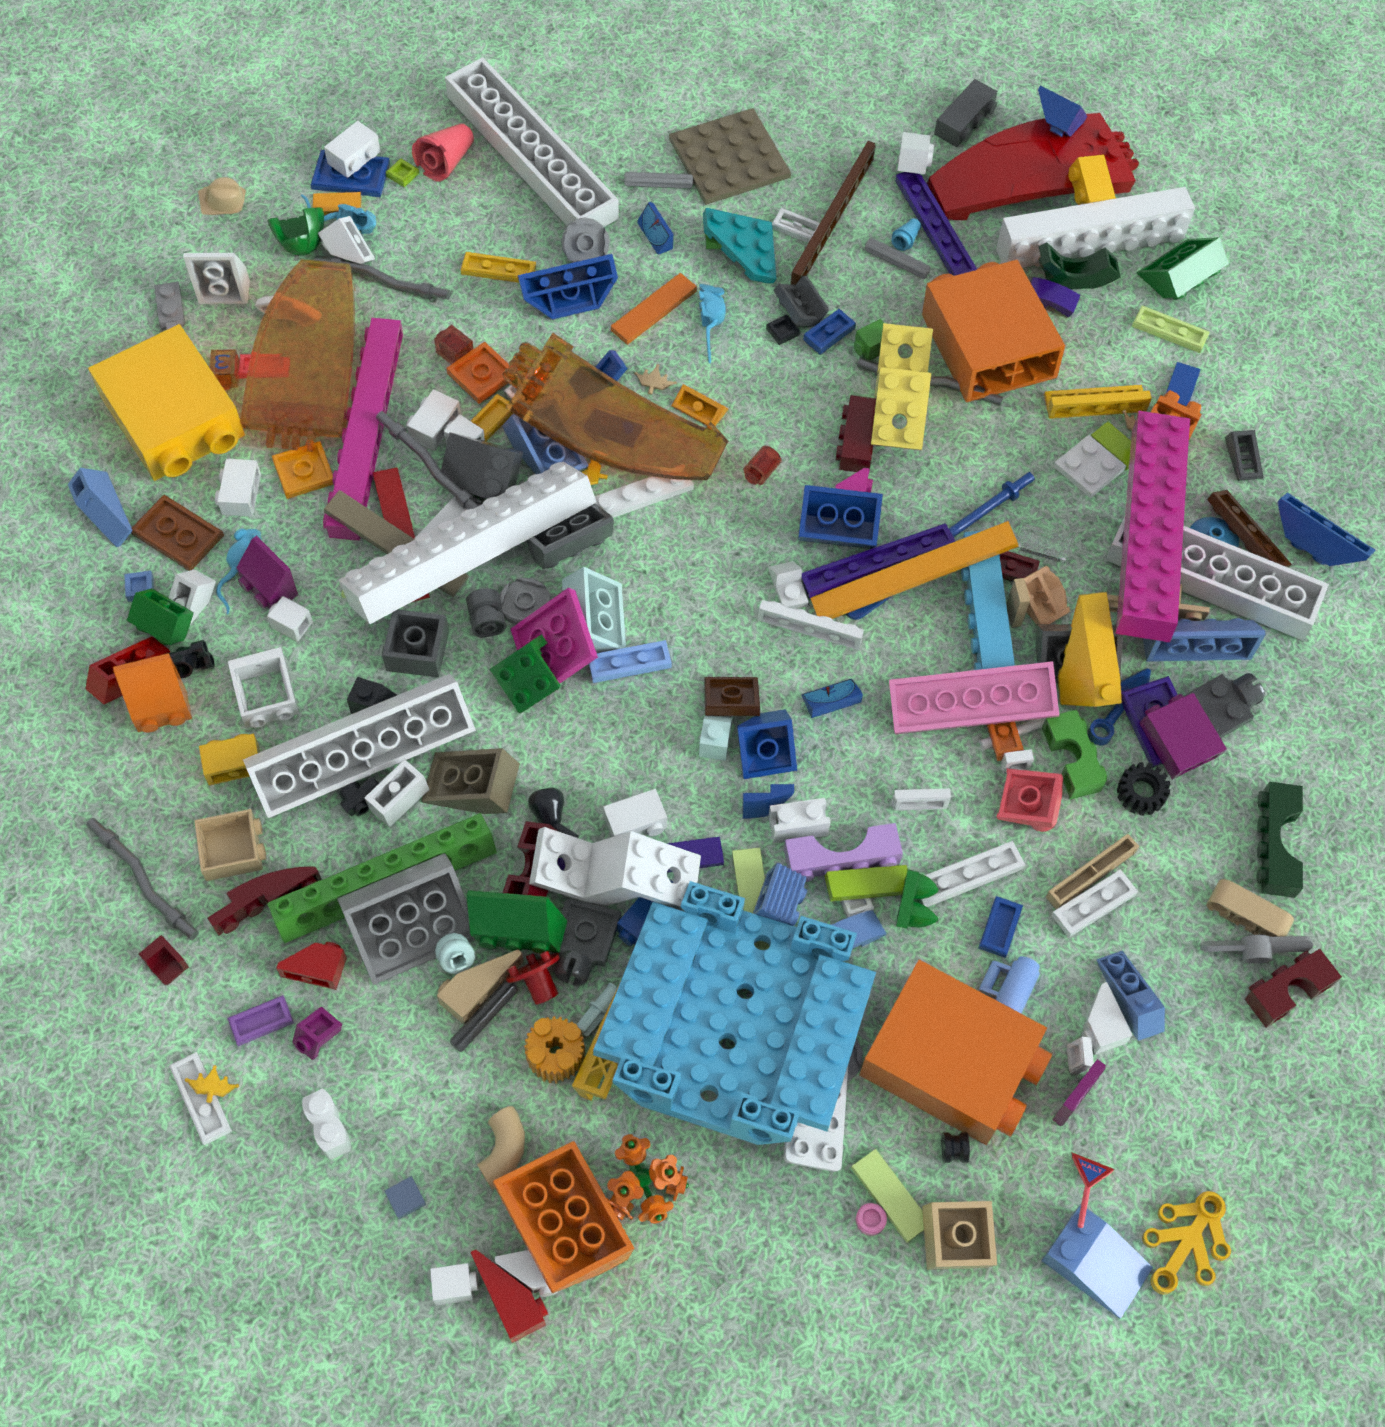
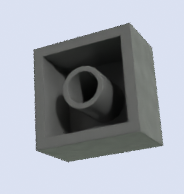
(415, 643)

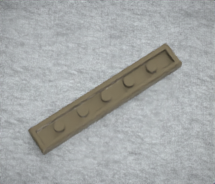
(377, 530)

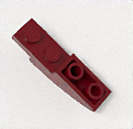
(254, 894)

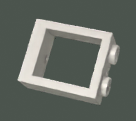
(258, 665)

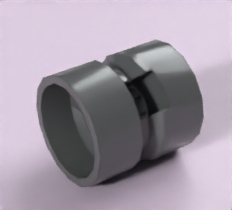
(485, 612)

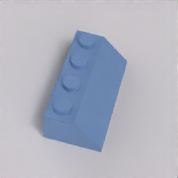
(1208, 641)

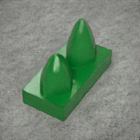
(913, 913)

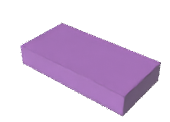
(260, 1020)

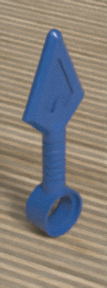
(1131, 682)

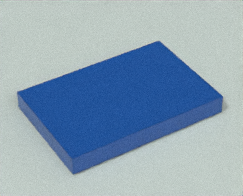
(367, 180)

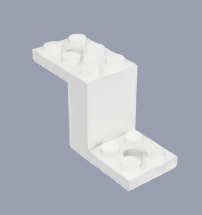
(613, 868)

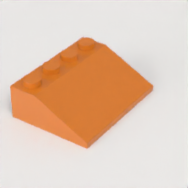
(564, 1218)

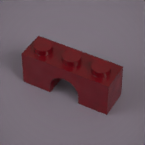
(527, 844)
(1311, 973)

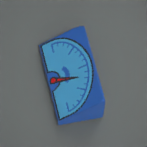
(656, 229)
(832, 698)

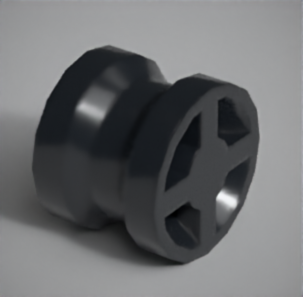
(955, 1147)

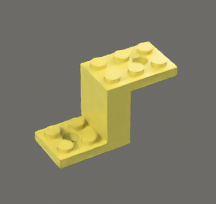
(902, 387)

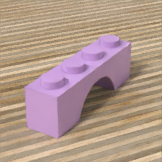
(811, 859)

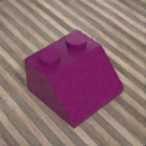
(265, 574)

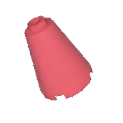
(442, 150)

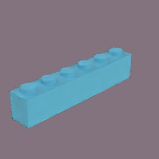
(988, 613)

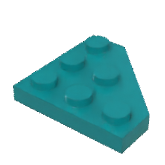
(744, 241)

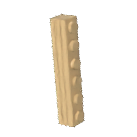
(1092, 871)

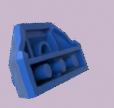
(569, 287)
(1319, 535)

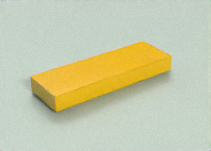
(495, 267)

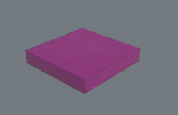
(1079, 1093)

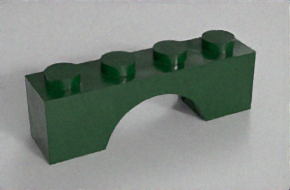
(1279, 871)

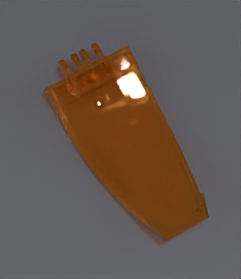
(303, 357)
(606, 419)

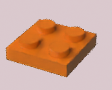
(479, 372)

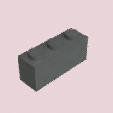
(966, 113)

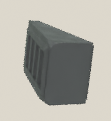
(1232, 442)

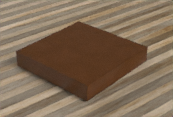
(731, 696)

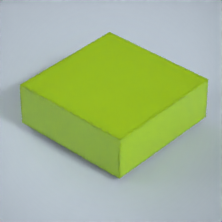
(402, 172)

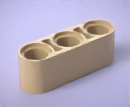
(1249, 910)

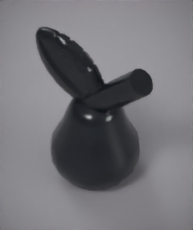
(547, 808)

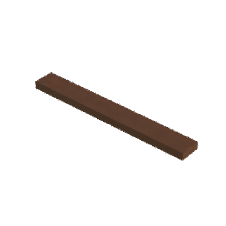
(834, 213)

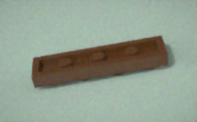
(1245, 527)

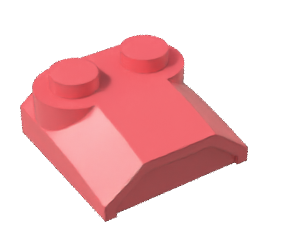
(1031, 798)

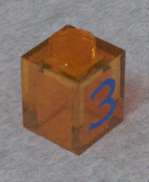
(225, 367)

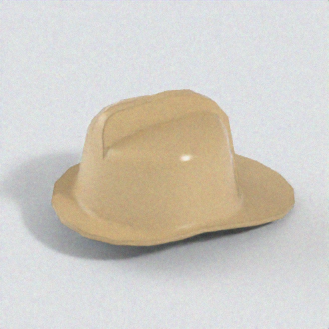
(221, 197)

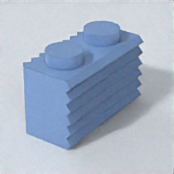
(781, 895)

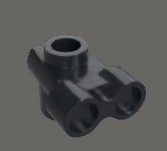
(192, 657)
(354, 795)

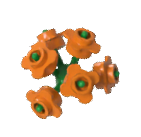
(635, 1182)

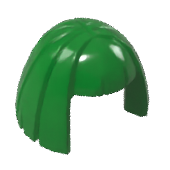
(299, 234)

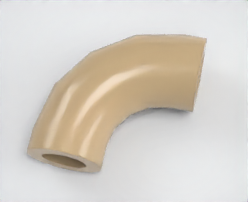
(508, 1145)

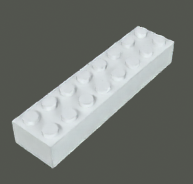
(1097, 225)
(1244, 583)
(359, 745)

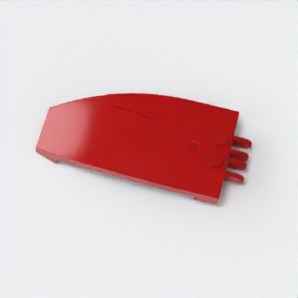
(1028, 165)

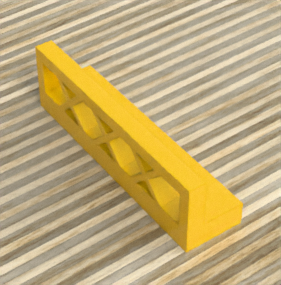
(1096, 401)
(593, 1069)

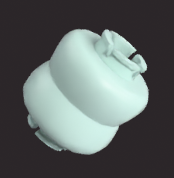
(454, 953)

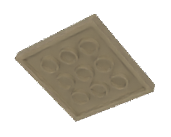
(729, 156)

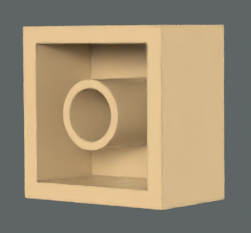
(959, 1235)

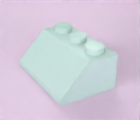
(601, 606)

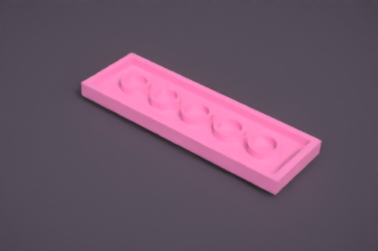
(974, 698)

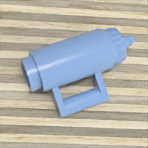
(1017, 985)

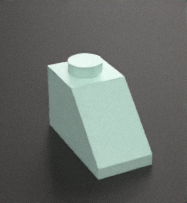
(715, 737)

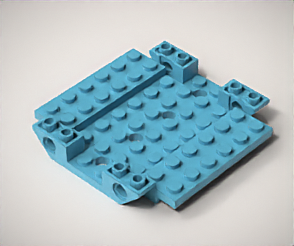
(684, 1000)

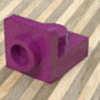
(315, 1032)

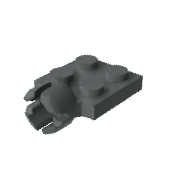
(1229, 701)
(585, 940)

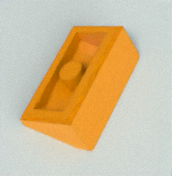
(699, 406)

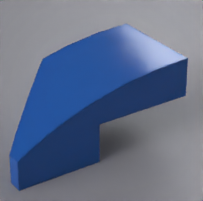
(758, 804)

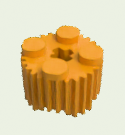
(553, 1033)

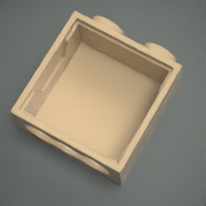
(229, 844)

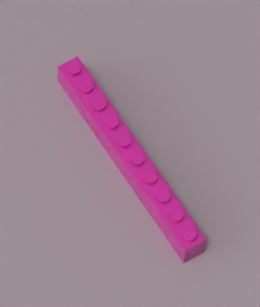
(364, 431)

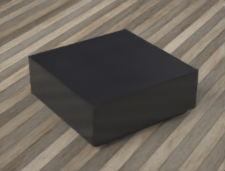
(782, 329)

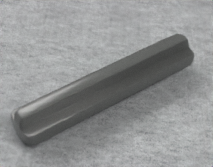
(483, 1015)

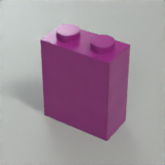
(1182, 735)

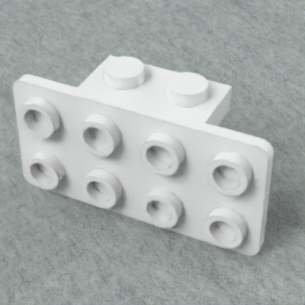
(817, 1147)

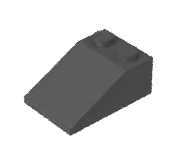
(480, 465)

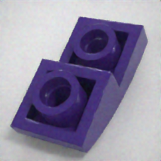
(1055, 295)

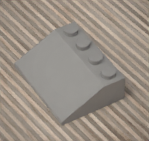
(406, 916)

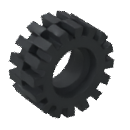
(1136, 802)

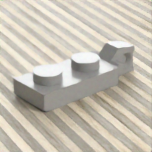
(169, 305)

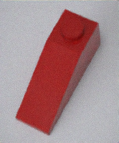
(101, 677)
(513, 1301)

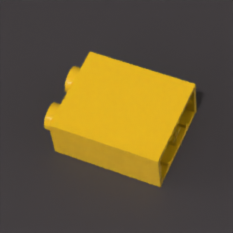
(167, 403)

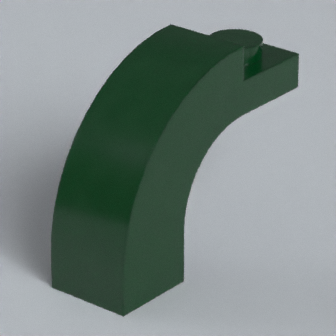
(1079, 273)

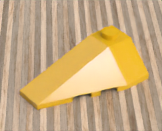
(1090, 662)

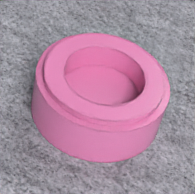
(871, 1219)

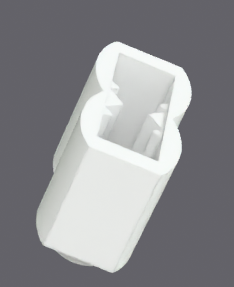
(325, 1120)

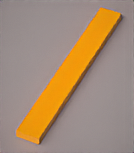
(915, 571)

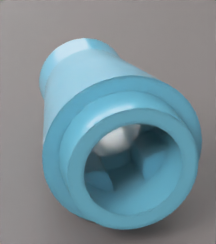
(905, 235)

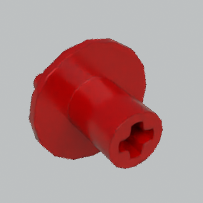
(536, 976)

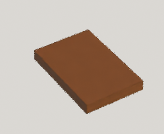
(177, 532)

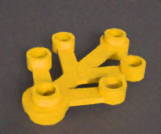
(1190, 1238)

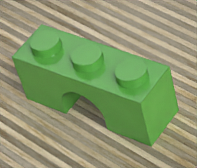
(1070, 734)

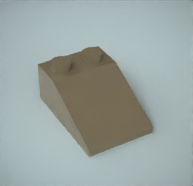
(472, 780)

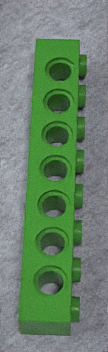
(318, 903)

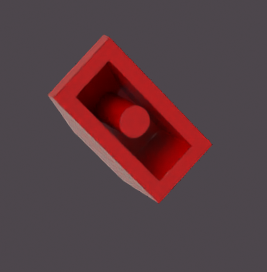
(315, 965)

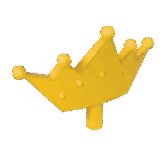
(593, 472)
(211, 1085)

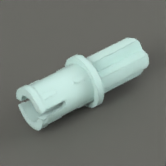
(597, 1010)

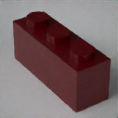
(856, 434)

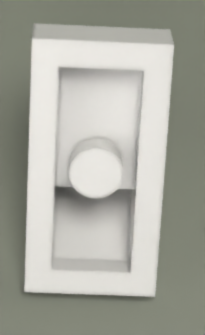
(788, 585)

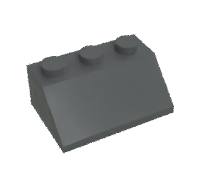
(571, 536)
(1052, 640)

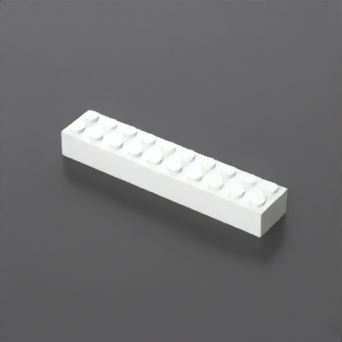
(530, 145)
(466, 541)

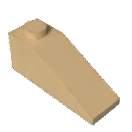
(472, 987)

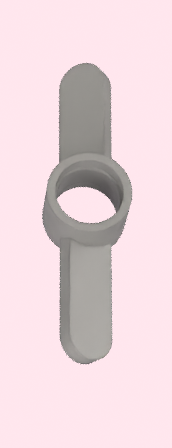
(1260, 947)

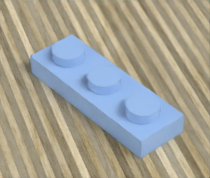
(630, 661)

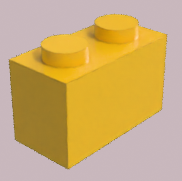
(1091, 180)
(223, 759)

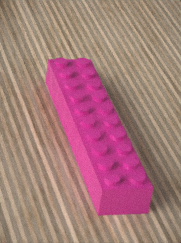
(1153, 527)

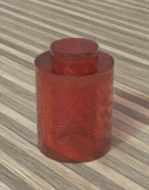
(762, 465)

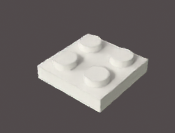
(1089, 466)

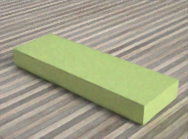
(1170, 329)
(890, 1195)

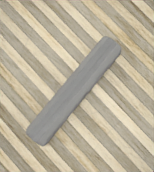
(665, 180)
(897, 258)

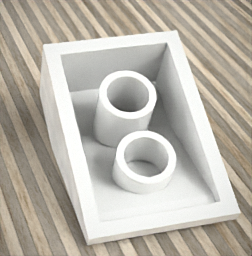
(218, 278)

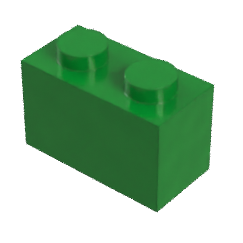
(160, 616)

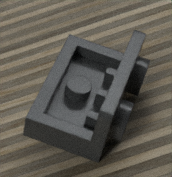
(802, 302)

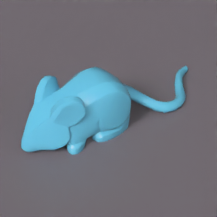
(363, 220)
(712, 309)
(234, 556)

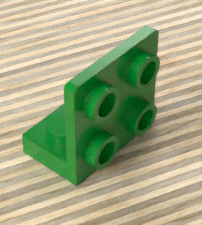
(526, 675)

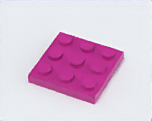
(566, 633)

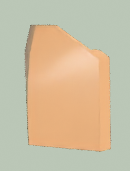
(1046, 596)

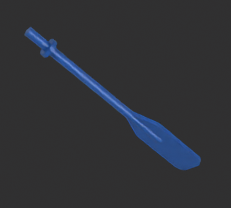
(1009, 491)

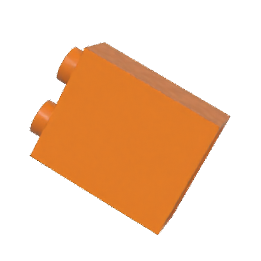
(992, 329)
(956, 1054)

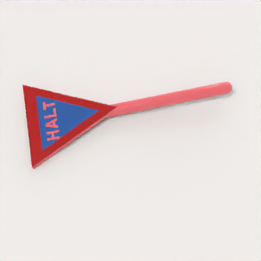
(1091, 1174)

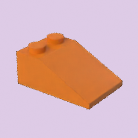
(153, 693)

